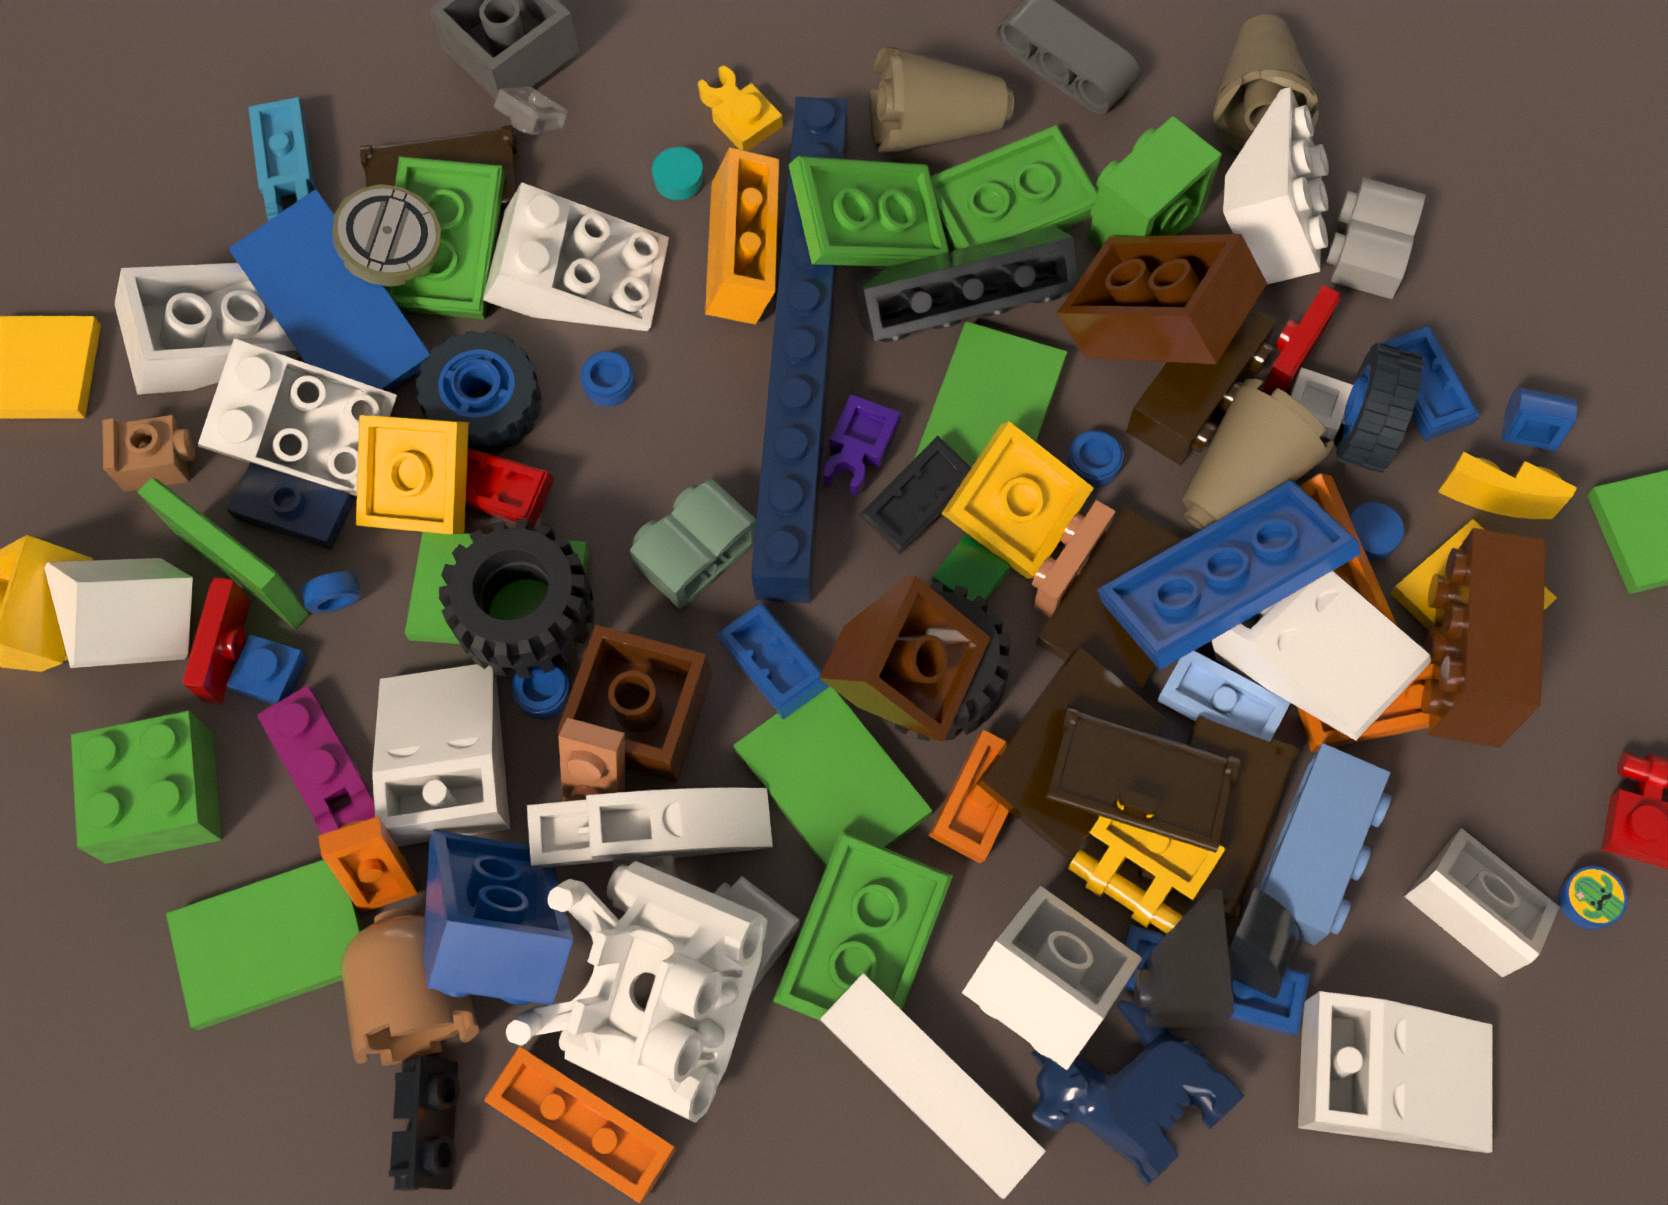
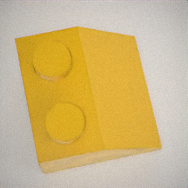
(27, 612)

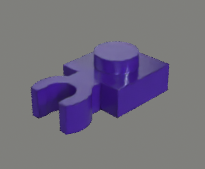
(860, 437)

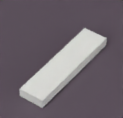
(933, 1086)

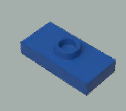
(1441, 399)
(772, 660)

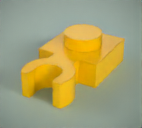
(740, 114)

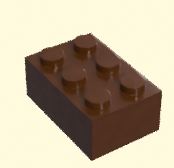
(1163, 298)
(1486, 638)

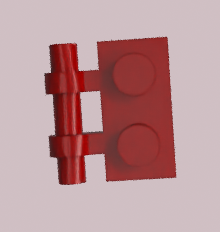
(1639, 820)

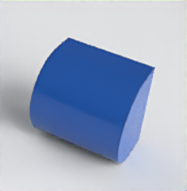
(1538, 418)

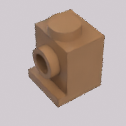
(147, 450)

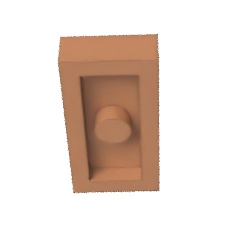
(1081, 540)
(590, 760)

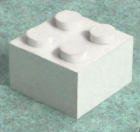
(1052, 977)

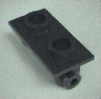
(428, 1095)

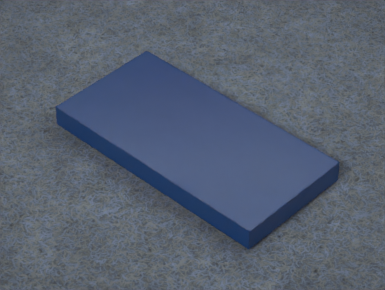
(321, 306)
(1227, 573)

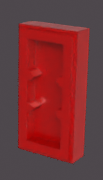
(1300, 339)
(505, 487)
(217, 641)

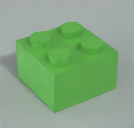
(1156, 187)
(145, 787)

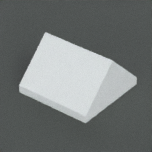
(121, 610)
(1484, 904)

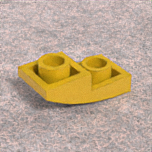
(1528, 494)

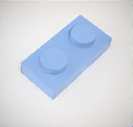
(1220, 695)

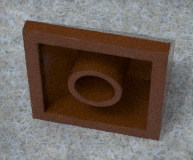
(907, 658)

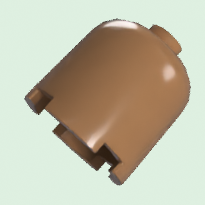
(389, 996)

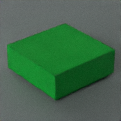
(973, 569)

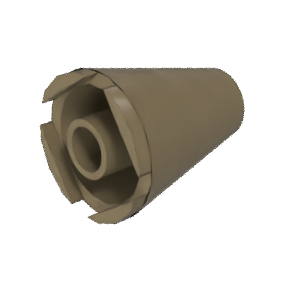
(1258, 68)
(933, 101)
(1252, 452)

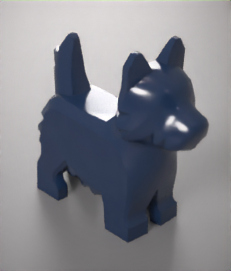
(1139, 1101)

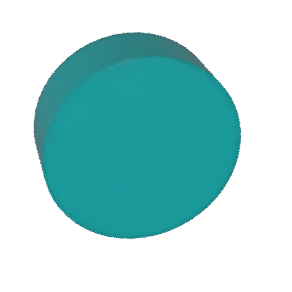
(678, 173)

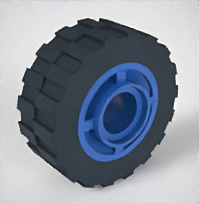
(481, 363)
(1379, 407)

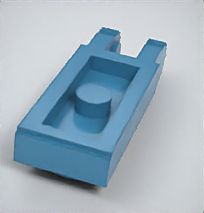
(281, 152)

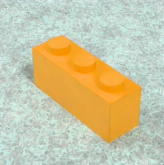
(742, 236)

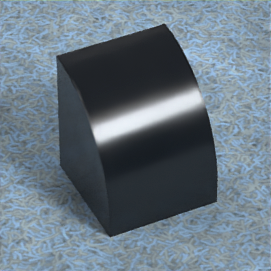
(1263, 944)

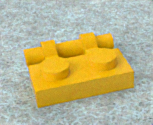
(1171, 861)

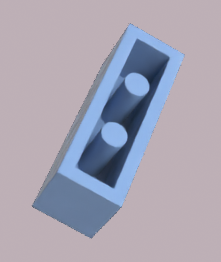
(1325, 840)

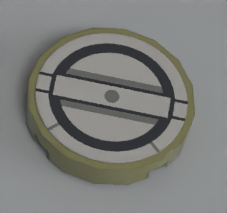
(386, 235)

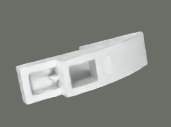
(649, 825)

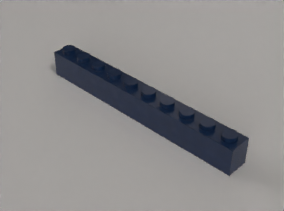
(797, 381)

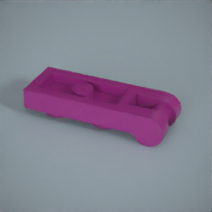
(317, 760)

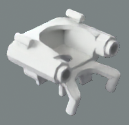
(704, 973)

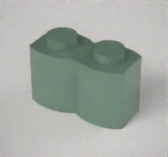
(693, 542)

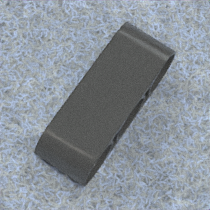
(1068, 53)

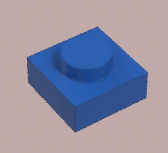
(266, 670)

